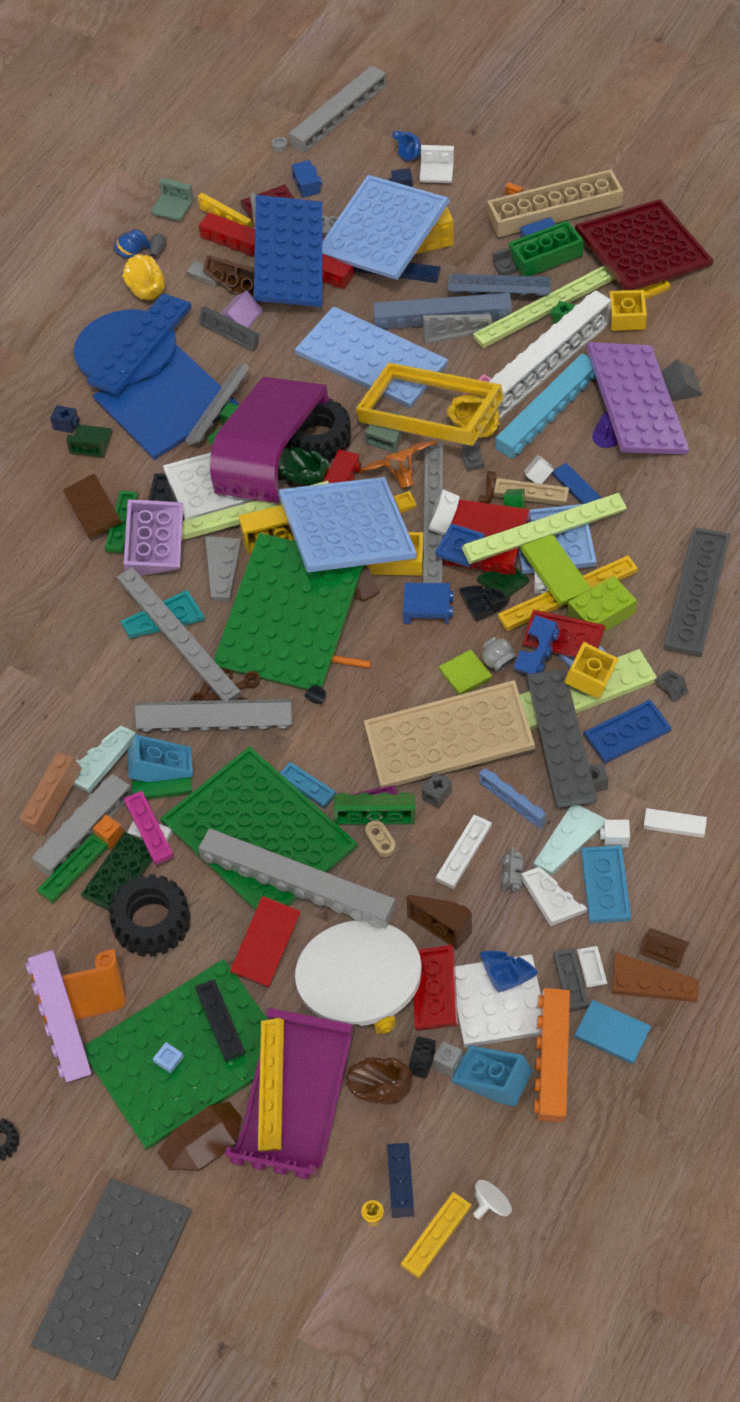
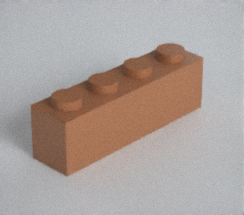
(50, 793)

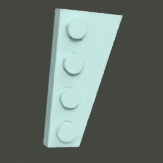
(569, 837)

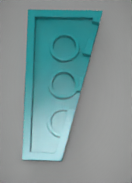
(180, 605)

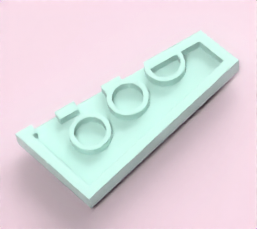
(103, 758)

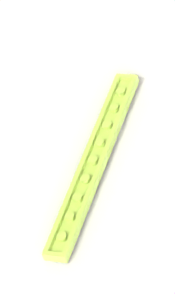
(542, 307)
(223, 518)
(543, 527)

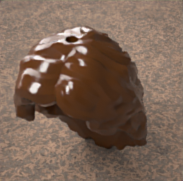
(380, 1080)

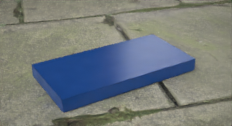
(627, 731)

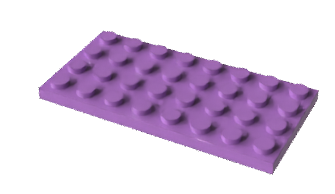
(637, 398)

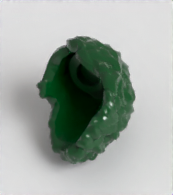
(302, 467)

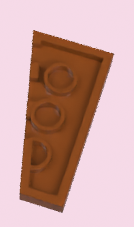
(648, 980)

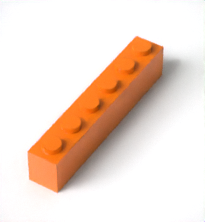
(552, 1055)

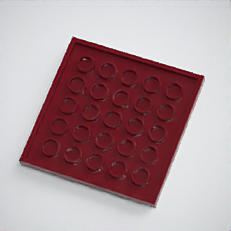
(643, 245)

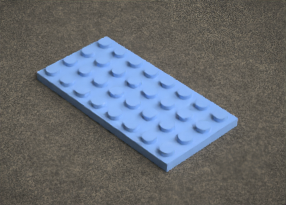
(363, 350)

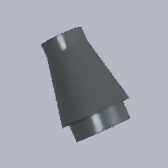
(157, 244)

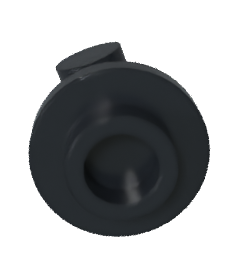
(316, 694)

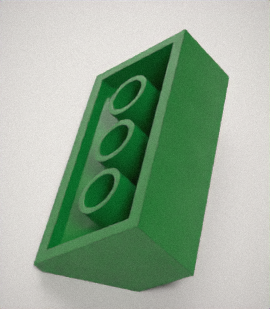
(546, 248)
(383, 807)

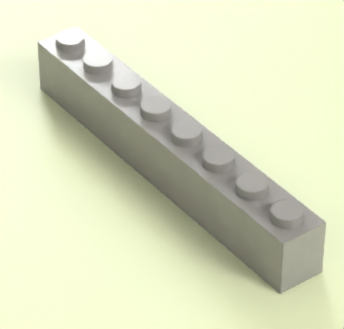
(337, 109)
(214, 714)

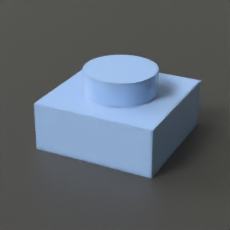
(168, 1057)

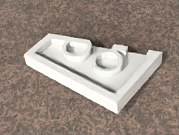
(550, 898)

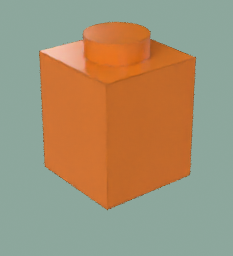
(108, 831)

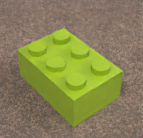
(604, 604)

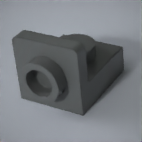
(503, 263)
(472, 457)
(672, 683)

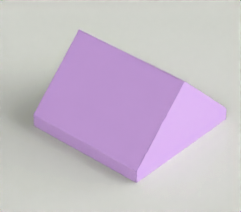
(242, 309)

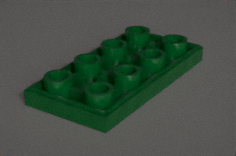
(125, 862)

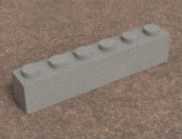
(79, 827)

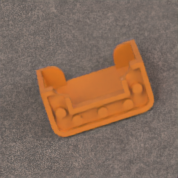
(95, 989)

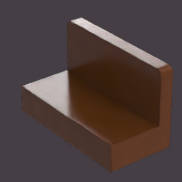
(664, 947)

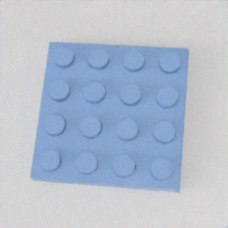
(575, 542)

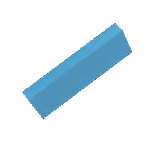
(308, 785)

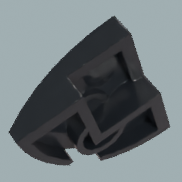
(482, 601)

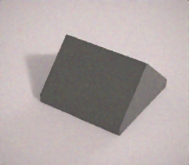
(681, 381)

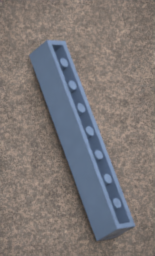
(410, 312)

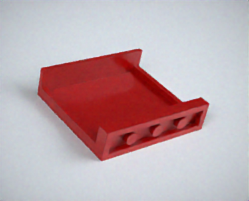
(490, 520)

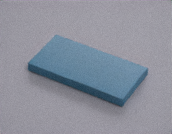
(605, 884)

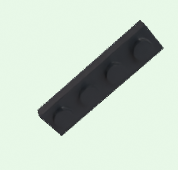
(220, 1020)

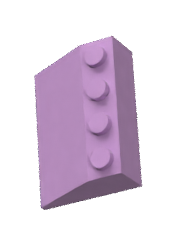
(153, 536)

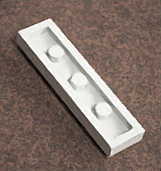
(463, 852)

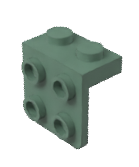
(174, 199)

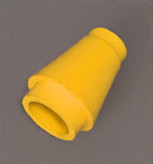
(372, 1212)

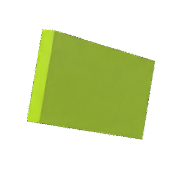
(555, 569)

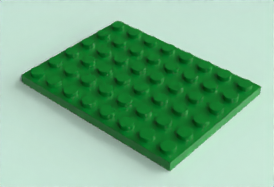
(285, 617)
(263, 809)
(160, 1100)

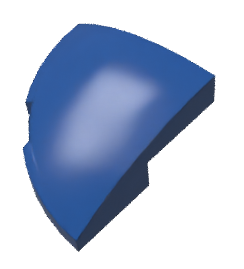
(505, 970)

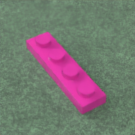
(148, 828)

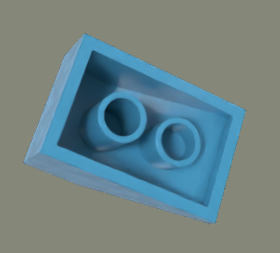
(158, 760)
(493, 1074)

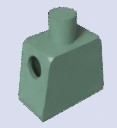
(383, 437)

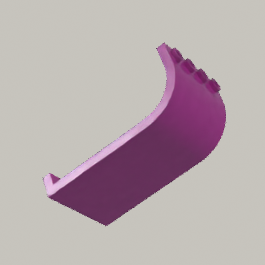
(253, 438)
(312, 1082)

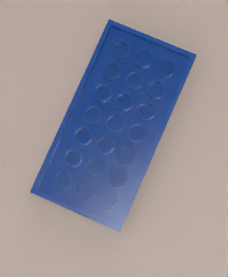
(288, 251)

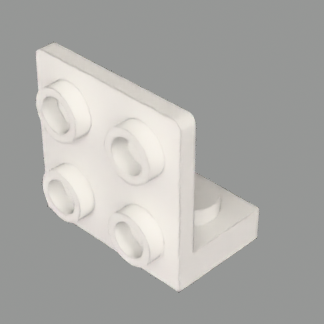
(436, 164)

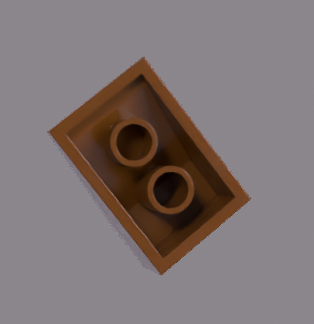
(441, 918)

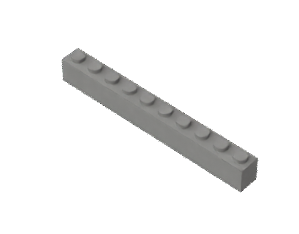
(297, 878)

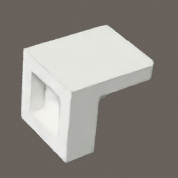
(538, 470)

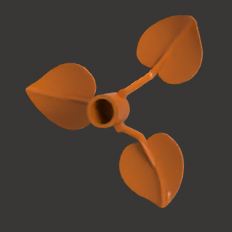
(403, 474)

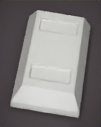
(591, 966)

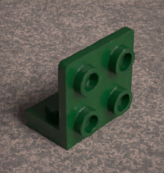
(89, 440)

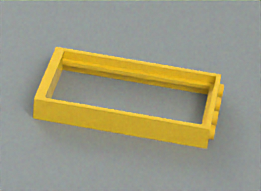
(468, 436)

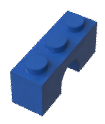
(545, 632)

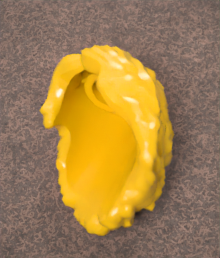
(144, 277)
(463, 410)

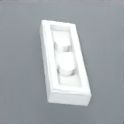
(675, 823)

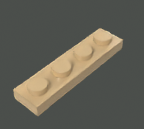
(534, 492)

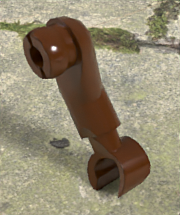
(490, 487)

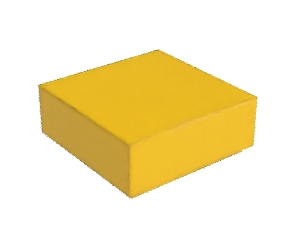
(405, 502)

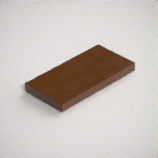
(92, 506)

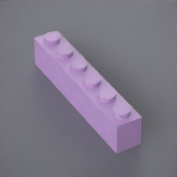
(59, 1015)

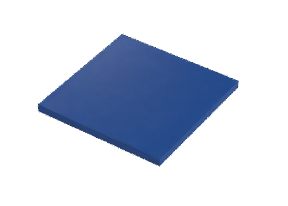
(165, 407)

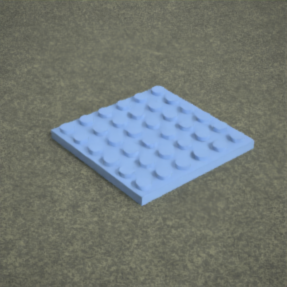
(383, 226)
(346, 524)

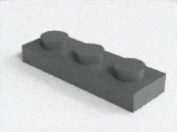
(571, 978)

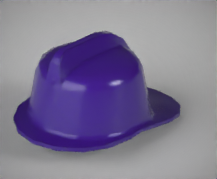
(604, 433)

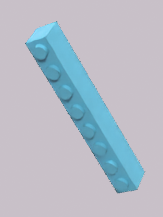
(545, 407)

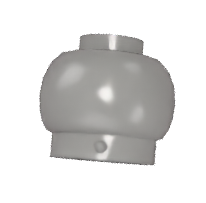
(498, 654)

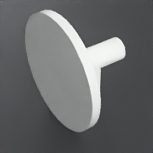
(490, 1198)

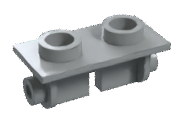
(511, 862)

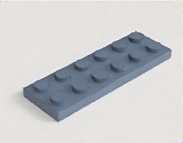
(499, 283)

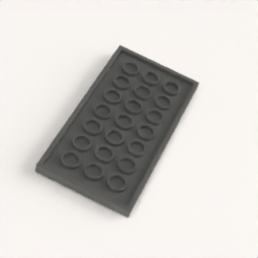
(111, 1279)

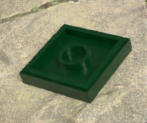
(508, 584)

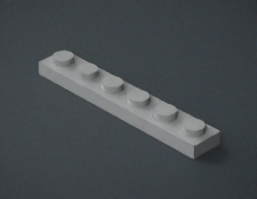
(220, 400)

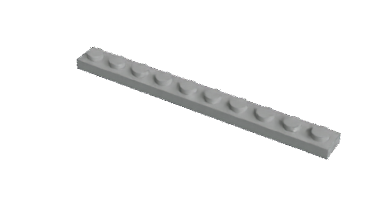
(433, 487)
(178, 635)

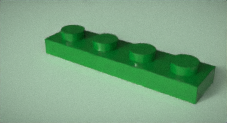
(116, 536)
(72, 868)

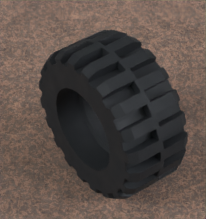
(327, 444)
(142, 893)

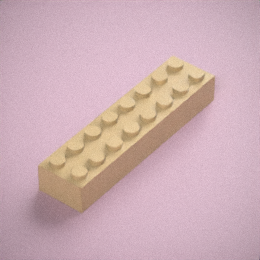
(558, 201)

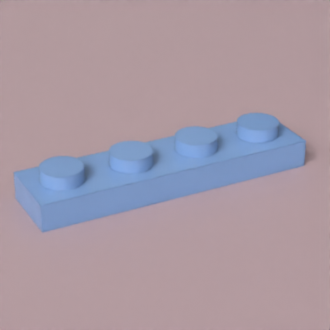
(516, 801)

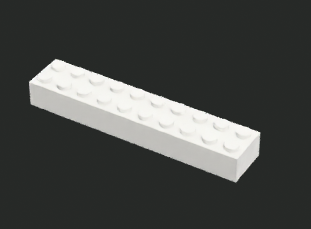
(552, 350)

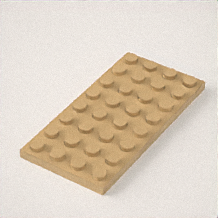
(449, 734)

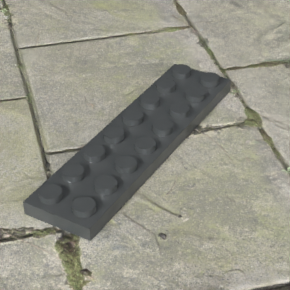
(697, 592)
(561, 738)

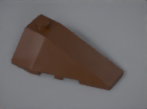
(232, 275)

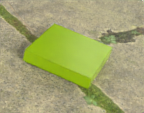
(465, 672)

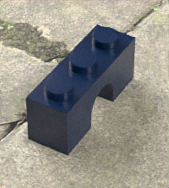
(400, 1180)

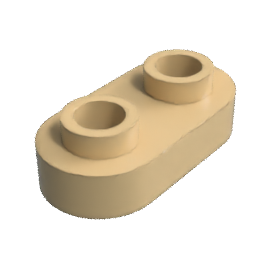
(380, 840)

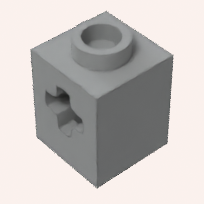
(447, 1059)

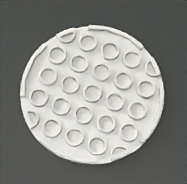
(358, 973)

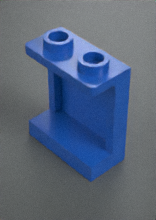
(427, 601)

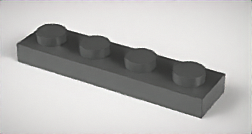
(229, 328)

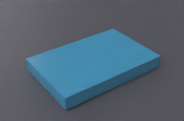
(612, 1032)

